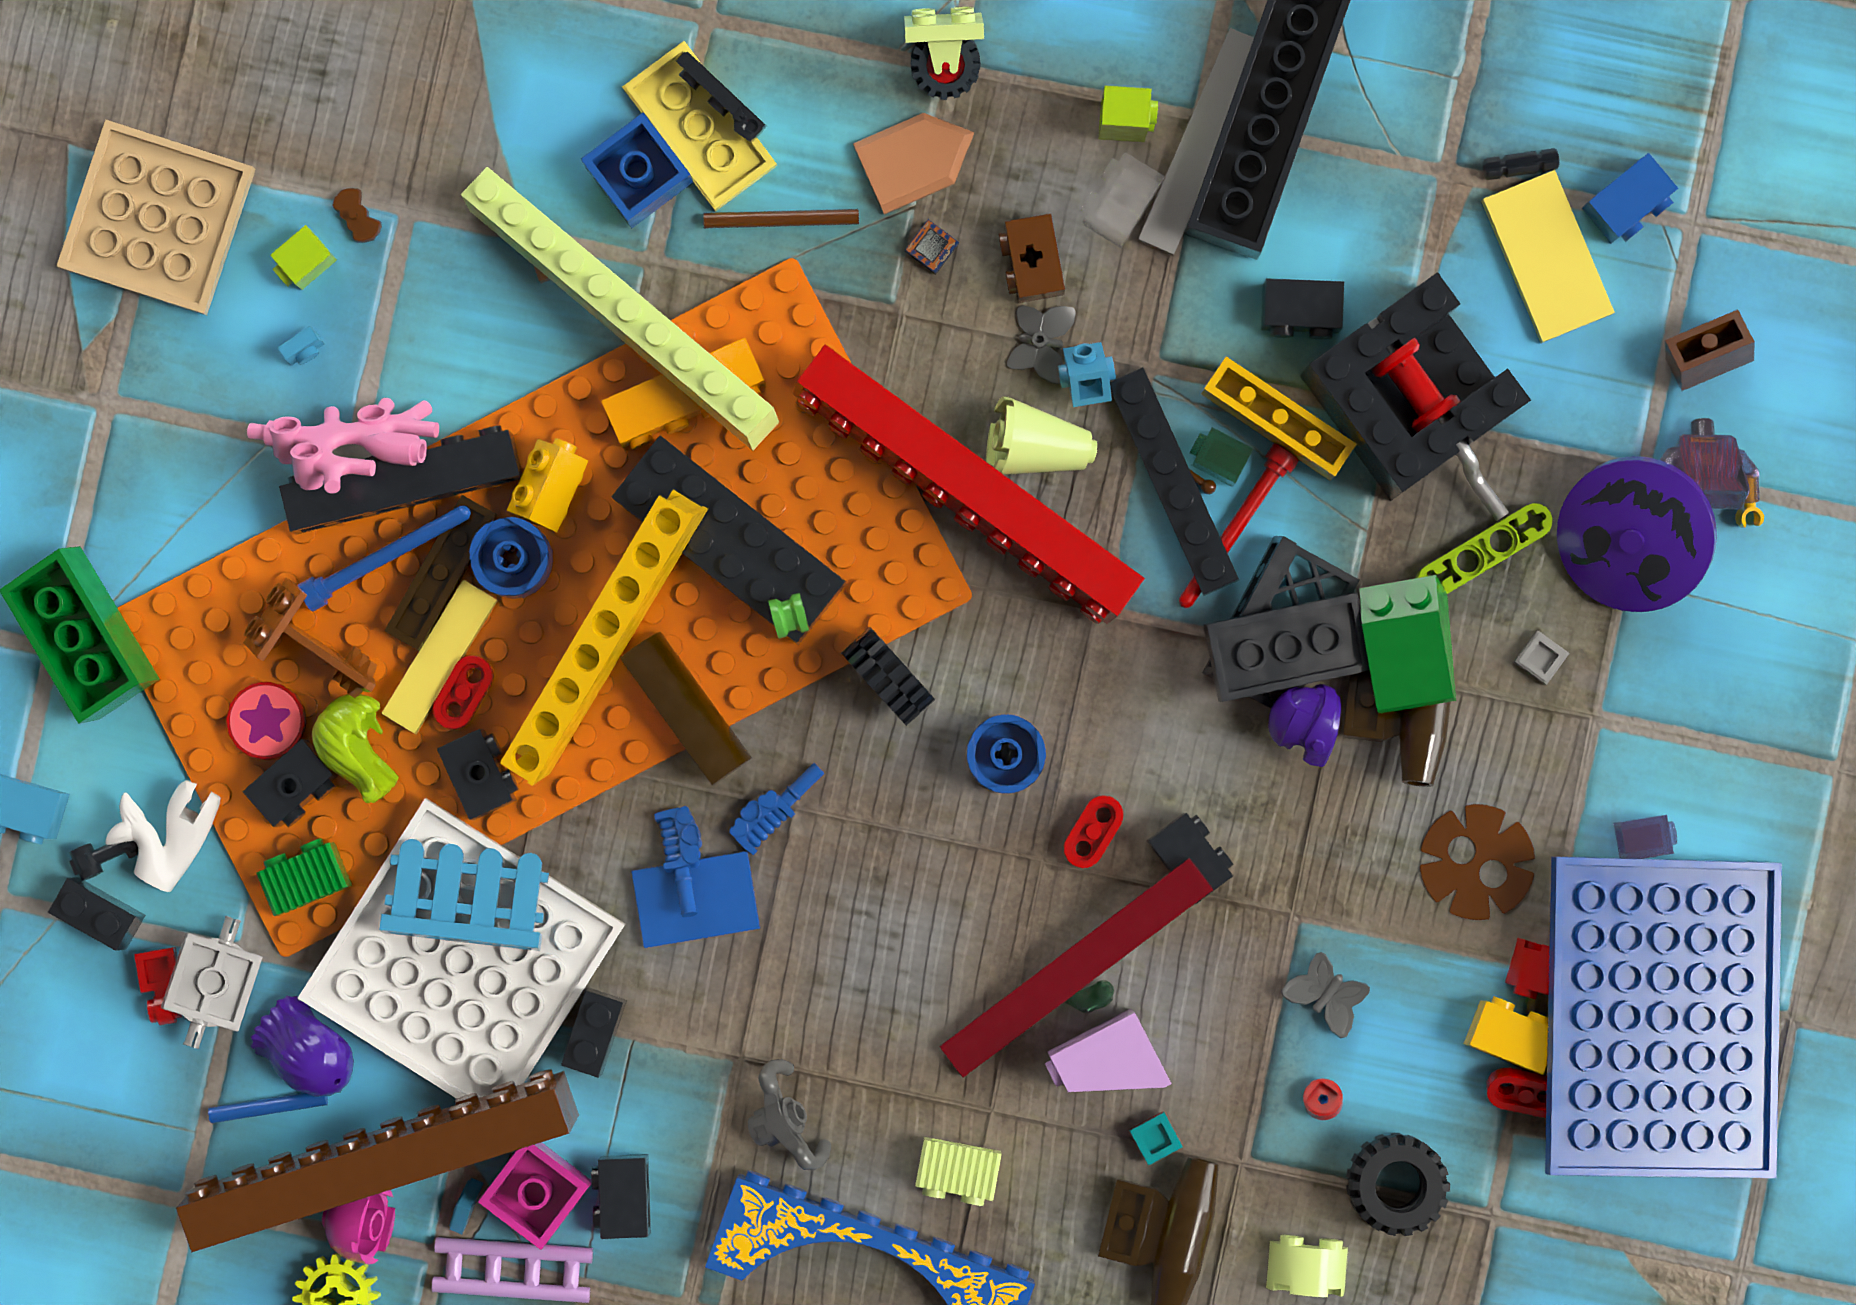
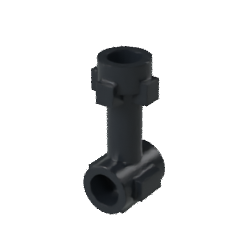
(87, 861)

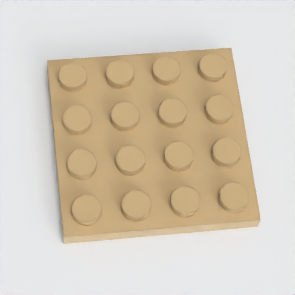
(156, 217)

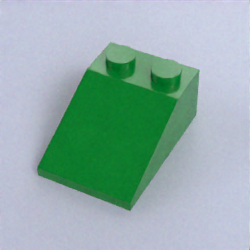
(1408, 643)

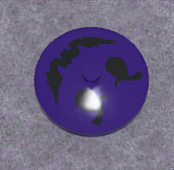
(1636, 534)

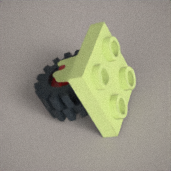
(944, 50)

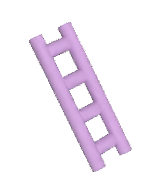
(492, 1286)

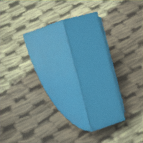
(465, 1205)

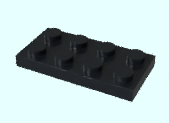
(1287, 647)

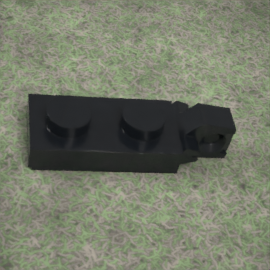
(722, 99)

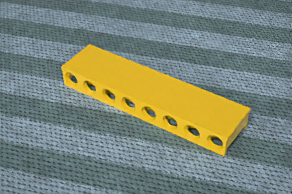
(603, 636)

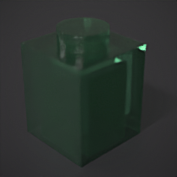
(1220, 456)

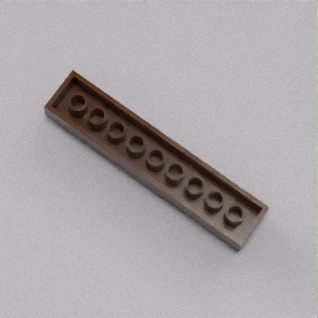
(377, 1160)

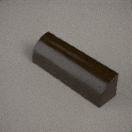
(686, 708)

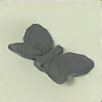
(1038, 340)
(1330, 991)

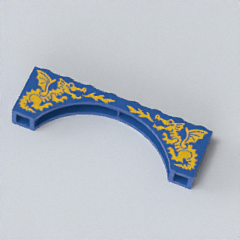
(771, 1220)

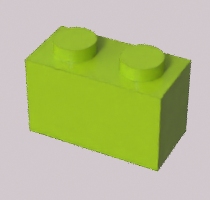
(1127, 114)

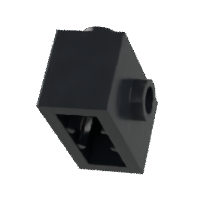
(478, 773)
(291, 784)

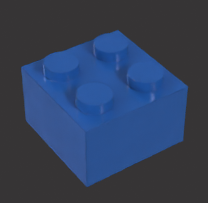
(637, 170)

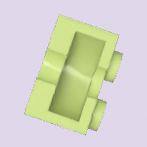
(1307, 1268)

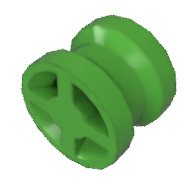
(788, 615)

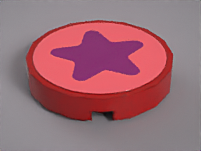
(266, 720)

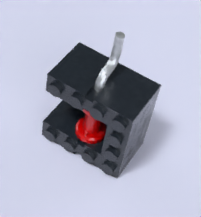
(1414, 392)

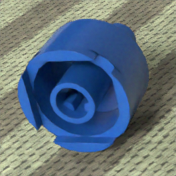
(507, 535)
(989, 739)

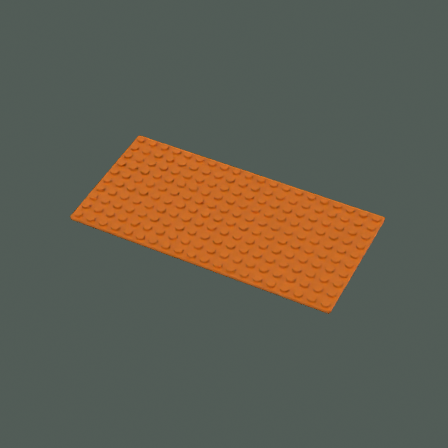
(797, 478)

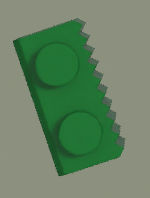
(303, 878)

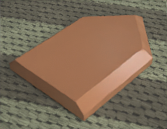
(913, 159)

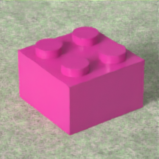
(535, 1193)

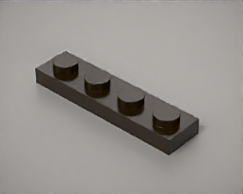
(437, 578)

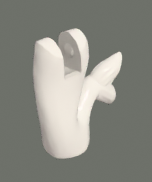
(185, 835)

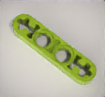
(1482, 548)

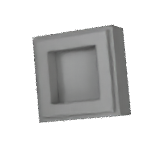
(1541, 657)

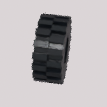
(888, 676)

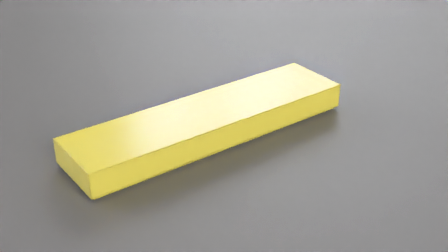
(439, 655)

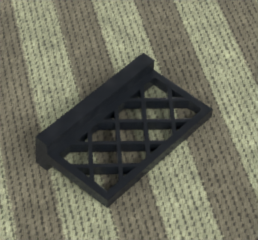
(1266, 582)

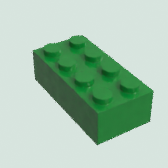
(79, 634)

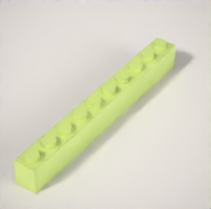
(620, 308)

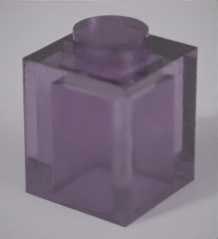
(1645, 837)

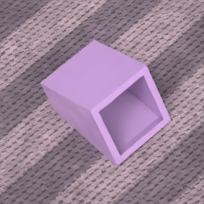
(1108, 1058)

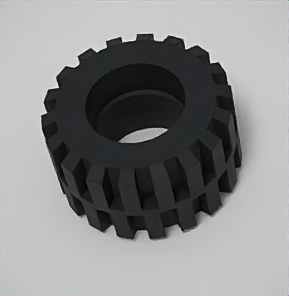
(1425, 1204)

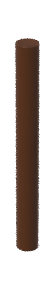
(781, 218)

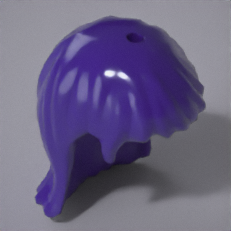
(303, 1049)

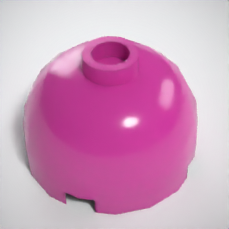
(360, 1227)

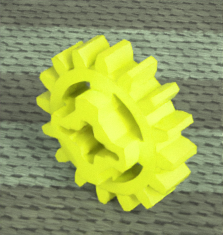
(336, 1279)

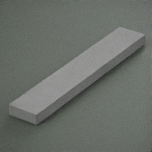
(1188, 168)

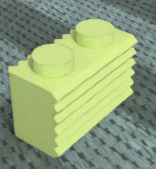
(958, 1170)

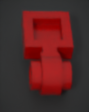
(154, 974)

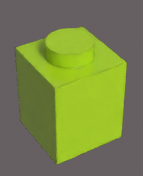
(302, 258)

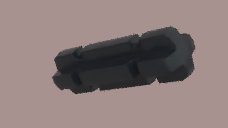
(1520, 164)

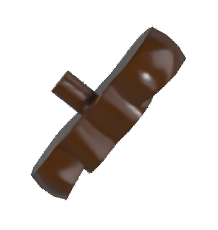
(357, 216)

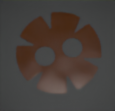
(1472, 895)

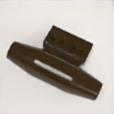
(1420, 730)
(1170, 1233)

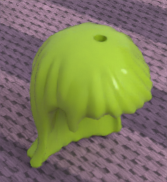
(345, 749)

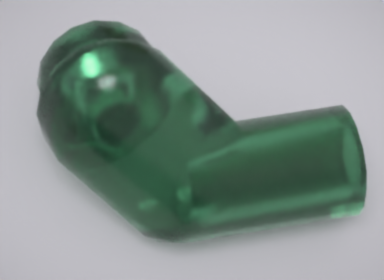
(1092, 997)

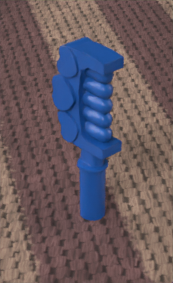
(764, 815)
(682, 847)

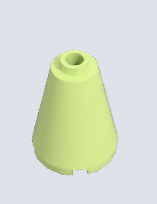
(1036, 441)

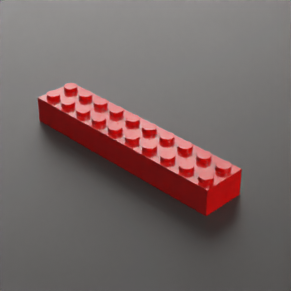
(966, 486)

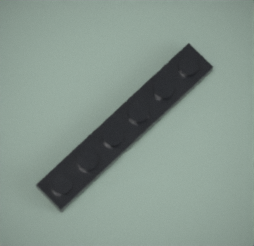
(1173, 481)

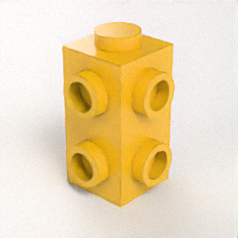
(548, 484)

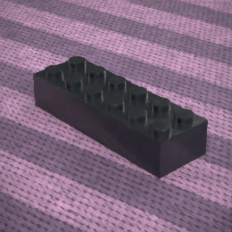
(732, 539)

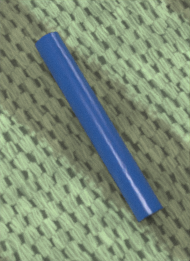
(265, 1107)

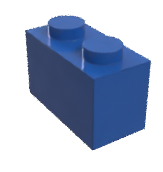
(1630, 198)

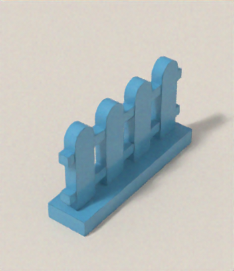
(446, 895)

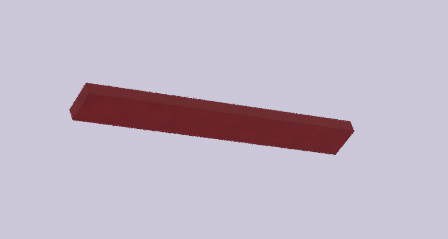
(1076, 967)

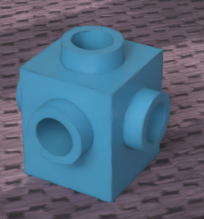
(1087, 374)

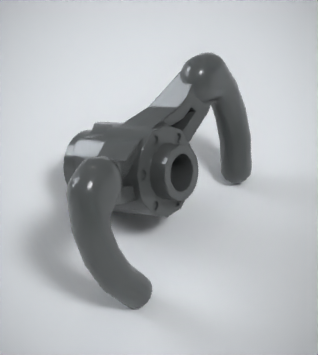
(784, 1119)

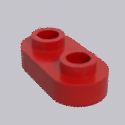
(462, 691)
(1092, 831)
(1522, 1095)

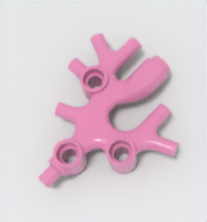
(383, 435)

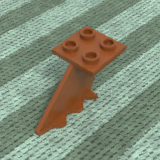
(262, 633)

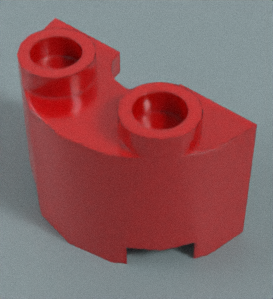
(1529, 969)

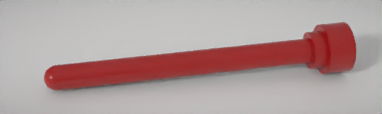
(1277, 465)

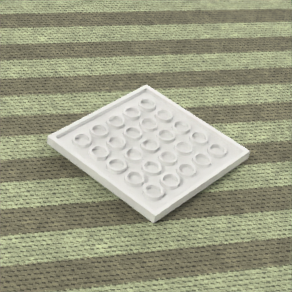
(452, 1007)

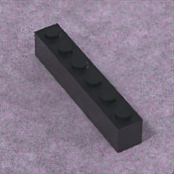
(447, 471)

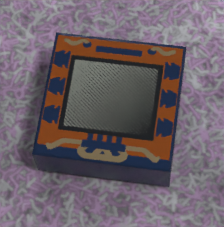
(931, 246)

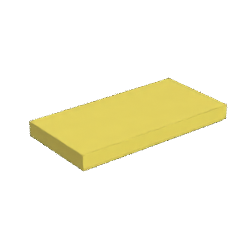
(700, 137)
(1547, 256)

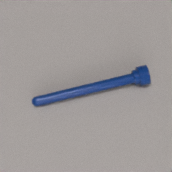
(321, 589)

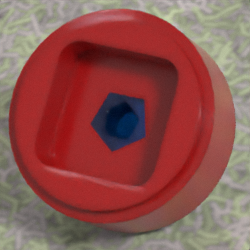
(1323, 1099)

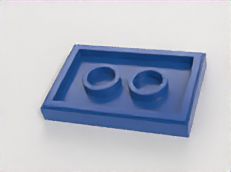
(721, 894)

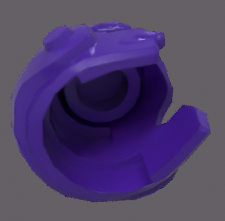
(1307, 719)

